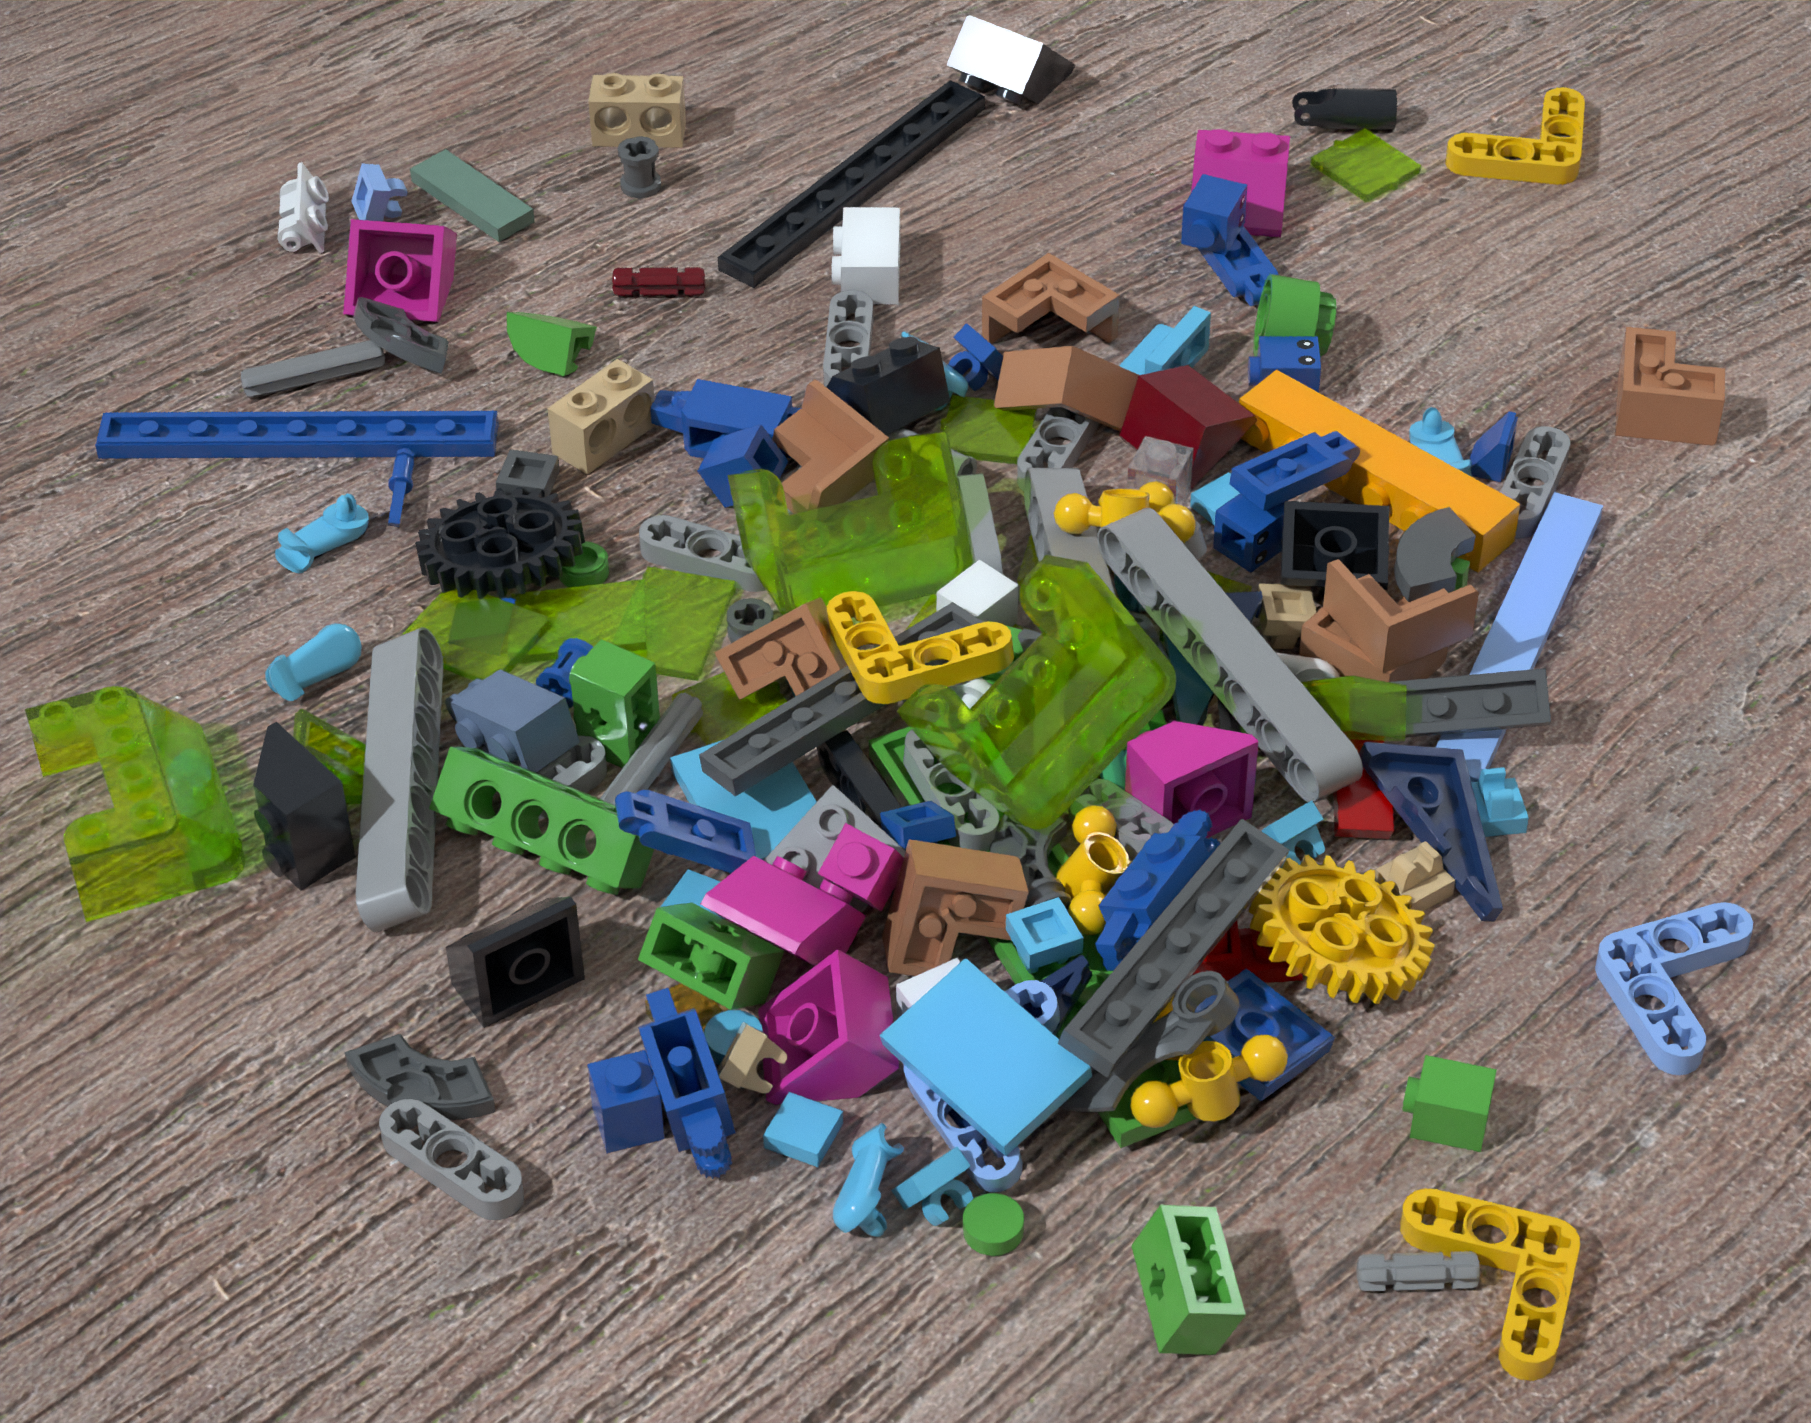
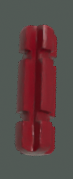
(659, 281)

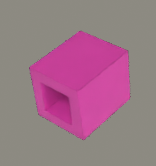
(862, 866)

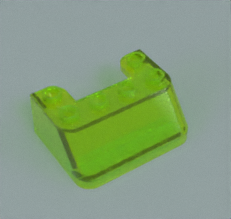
(882, 545)
(1058, 707)
(169, 811)

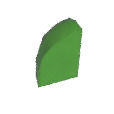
(549, 341)

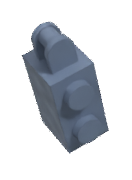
(513, 720)

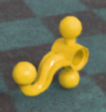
(1076, 513)
(1092, 867)
(1208, 1080)

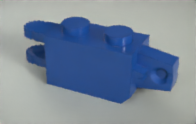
(718, 410)
(1152, 884)
(688, 1084)

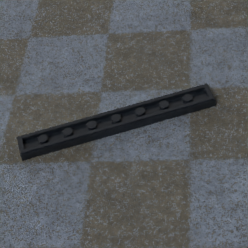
(850, 184)

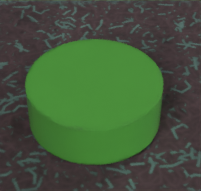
(590, 567)
(993, 1224)

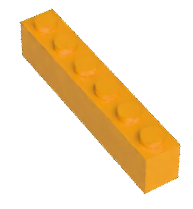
(1387, 468)

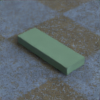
(472, 195)

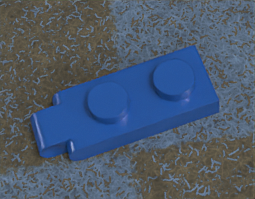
(1242, 268)
(1294, 468)
(685, 829)

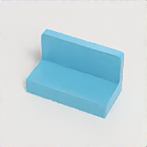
(1172, 347)

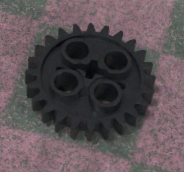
(500, 543)

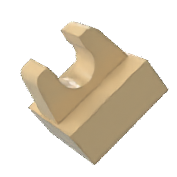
(1284, 612)
(1418, 875)
(743, 1056)

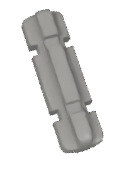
(1418, 1271)

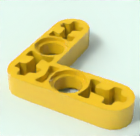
(1543, 159)
(885, 672)
(1531, 1265)

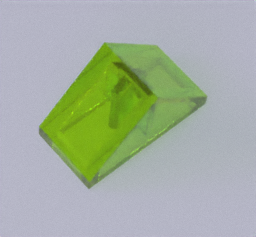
(1363, 706)
(335, 750)

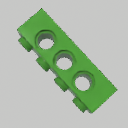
(466, 797)

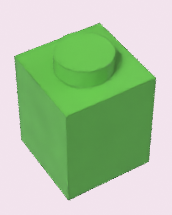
(1450, 1102)

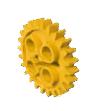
(1342, 929)

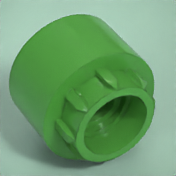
(1295, 309)

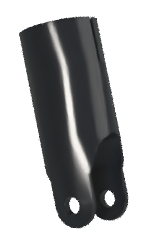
(1348, 108)

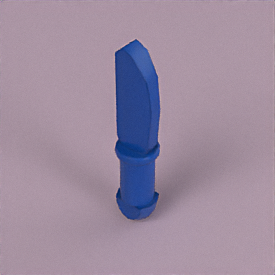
(400, 483)

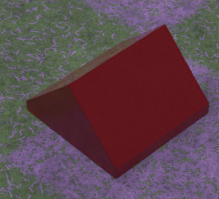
(1186, 411)

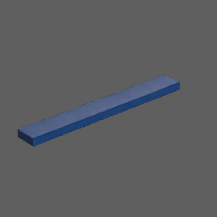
(296, 434)

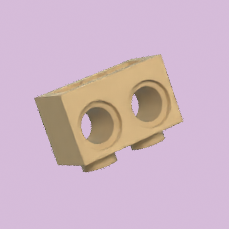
(636, 107)
(601, 416)

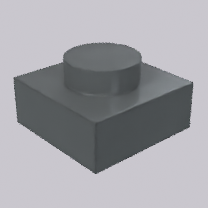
(528, 471)

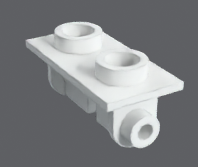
(303, 212)

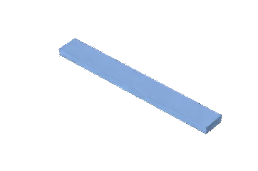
(1530, 609)

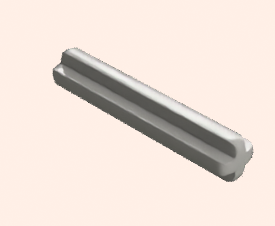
(312, 368)
(656, 747)

